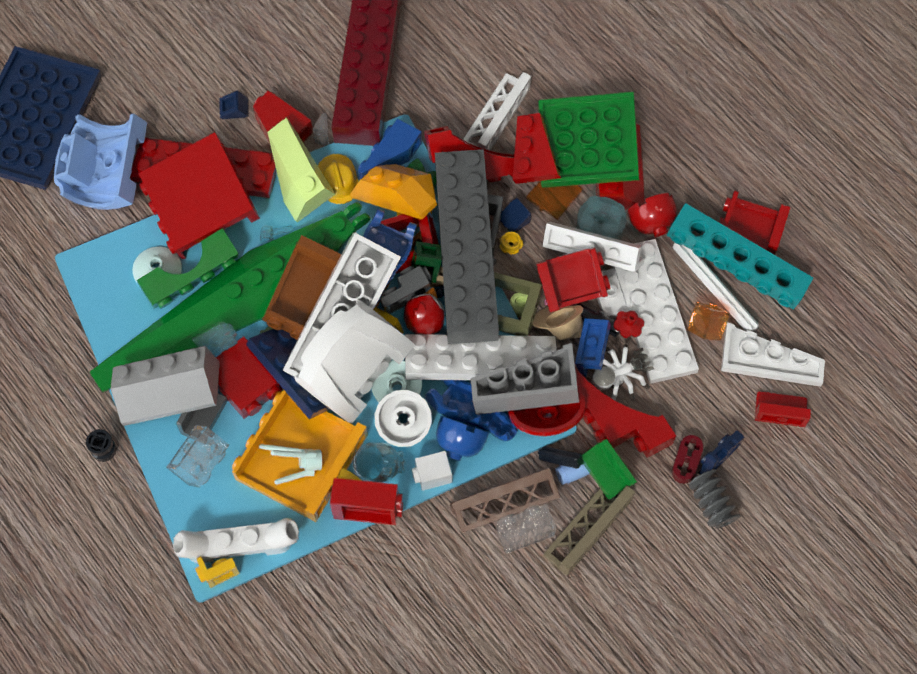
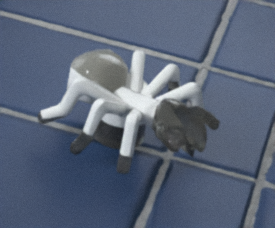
(615, 373)

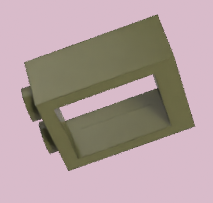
(533, 290)

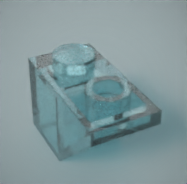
(216, 338)

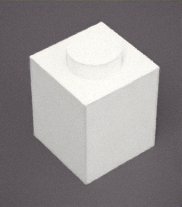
(432, 471)

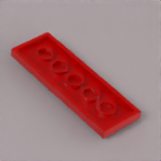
(254, 167)

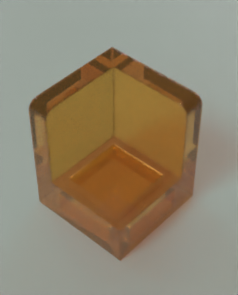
(708, 321)

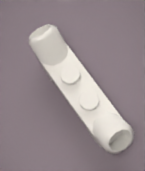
(236, 541)

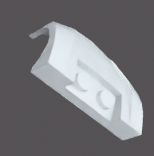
(349, 358)

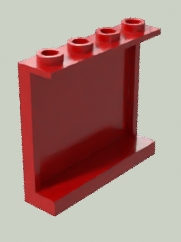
(196, 193)

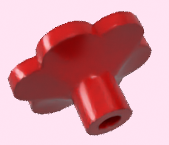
(628, 324)

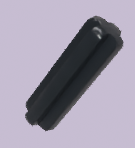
(560, 457)

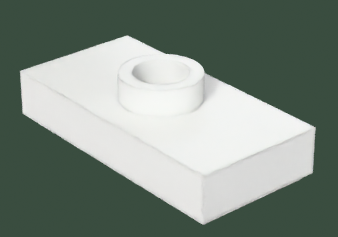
(615, 300)

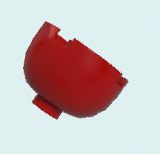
(654, 215)

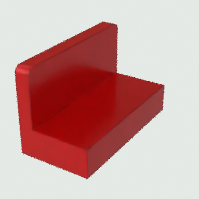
(782, 409)

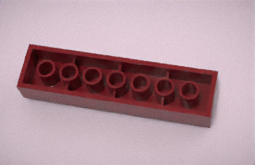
(366, 72)

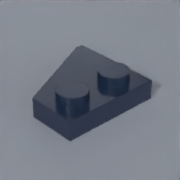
(725, 448)

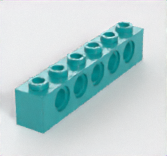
(752, 256)

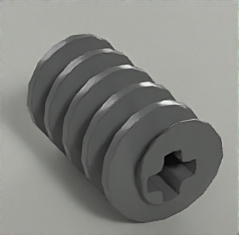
(712, 500)

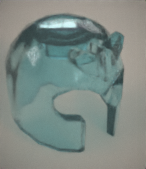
(378, 462)

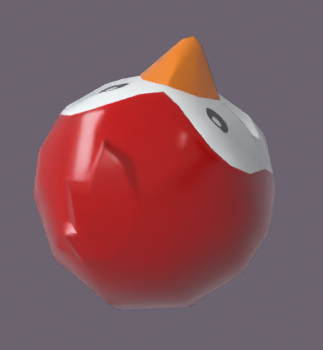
(424, 313)

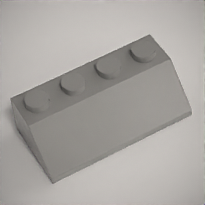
(165, 385)

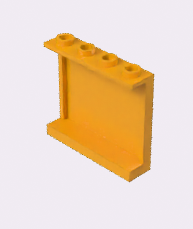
(291, 428)

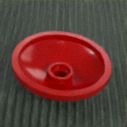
(549, 419)

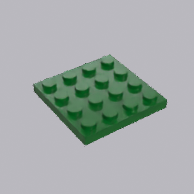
(592, 138)

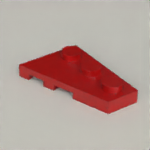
(533, 152)

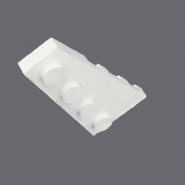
(758, 357)

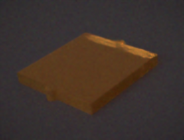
(554, 199)

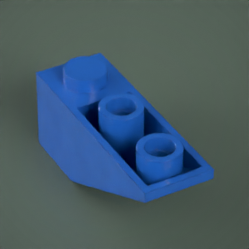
(396, 147)

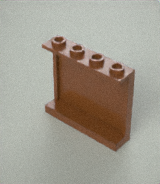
(301, 286)

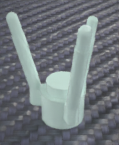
(308, 459)

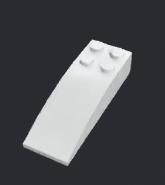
(358, 275)

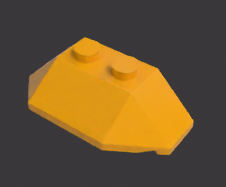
(397, 190)

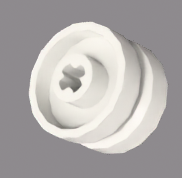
(403, 433)

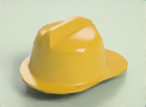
(340, 175)

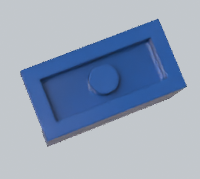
(592, 345)

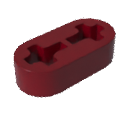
(682, 457)

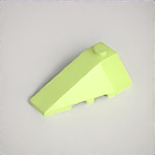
(299, 176)

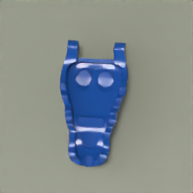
(390, 239)
(458, 405)

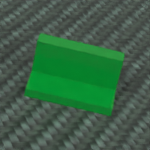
(607, 469)

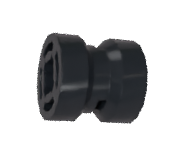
(104, 450)

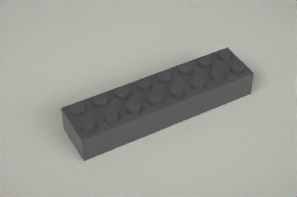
(466, 247)

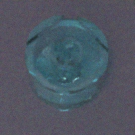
(602, 217)

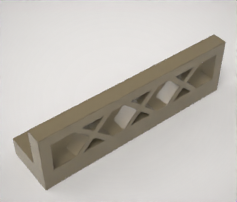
(593, 535)

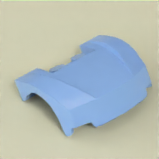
(97, 163)

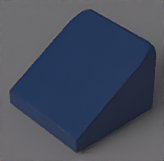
(233, 106)
(515, 216)

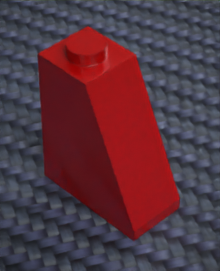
(271, 110)

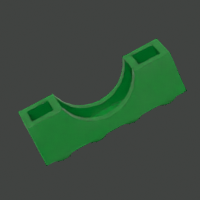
(162, 286)

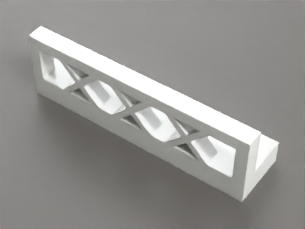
(503, 115)
(613, 251)

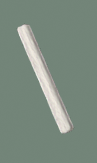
(717, 288)

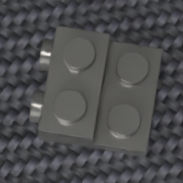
(411, 283)

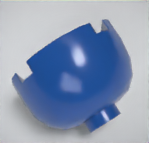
(460, 438)

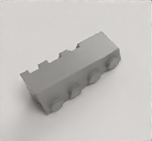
(528, 384)

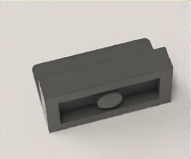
(201, 417)

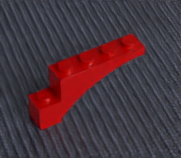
(443, 140)
(621, 423)

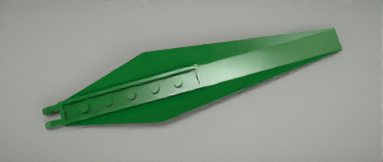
(233, 296)

